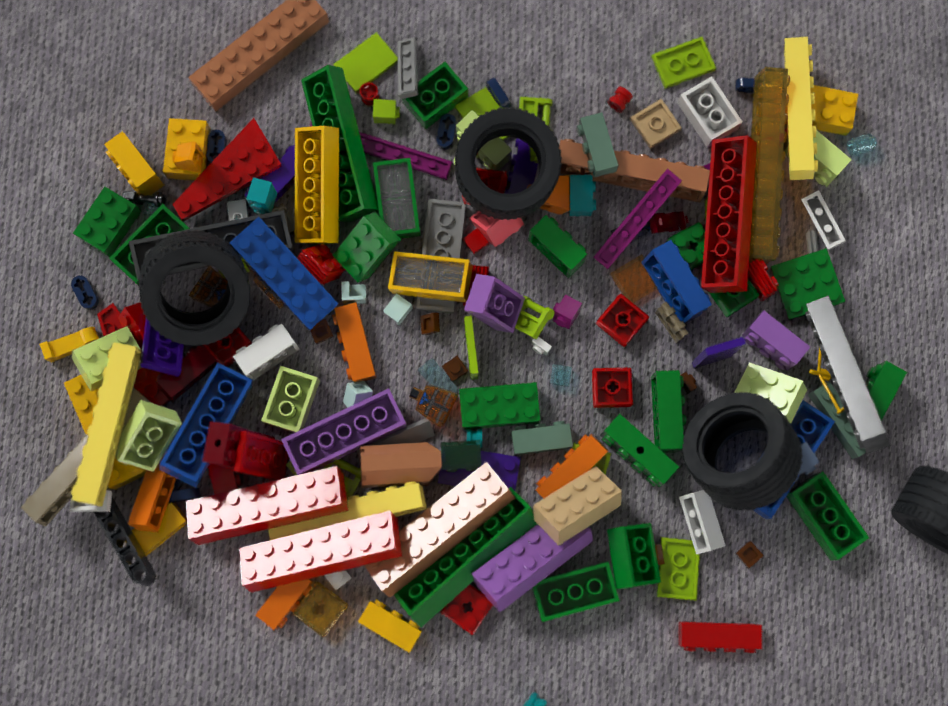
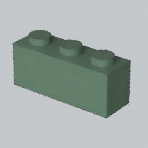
(597, 145)
(541, 438)

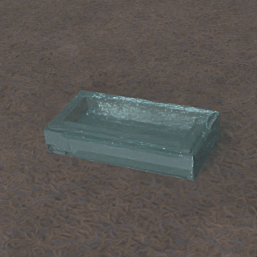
(435, 375)

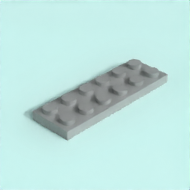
(442, 239)

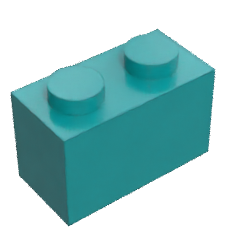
(581, 195)
(261, 196)

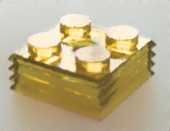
(333, 609)

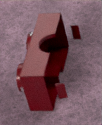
(668, 222)

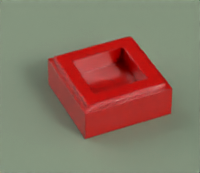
(475, 241)

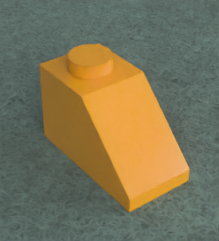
(188, 157)

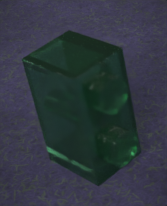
(461, 455)

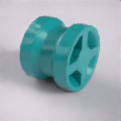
(474, 435)
(534, 700)

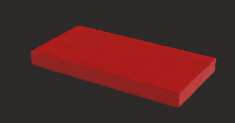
(261, 456)

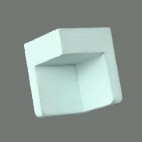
(353, 293)
(398, 309)
(356, 392)

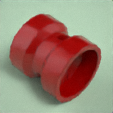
(366, 91)
(620, 99)

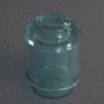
(861, 144)

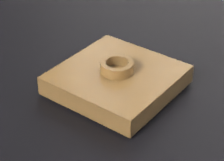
(655, 123)

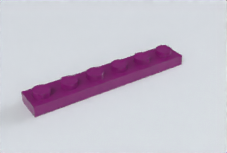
(637, 218)

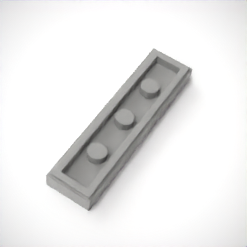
(407, 68)
(412, 433)

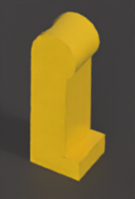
(65, 345)

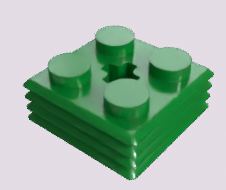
(692, 235)
(732, 303)

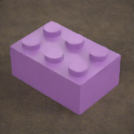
(494, 303)
(775, 341)

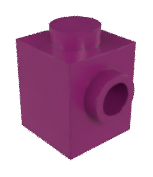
(566, 312)

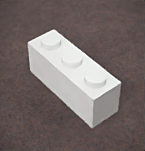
(823, 220)
(702, 521)

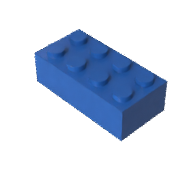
(676, 282)

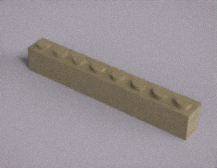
(57, 488)

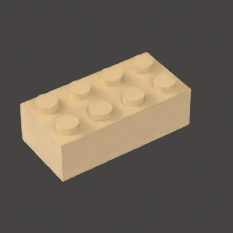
(577, 505)

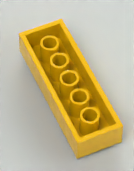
(317, 184)
(84, 403)

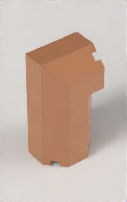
(399, 464)

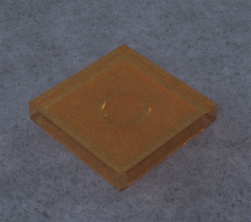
(633, 280)

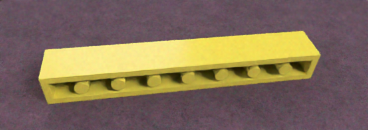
(799, 111)
(107, 424)
(397, 500)

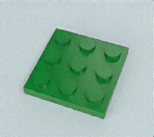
(805, 281)

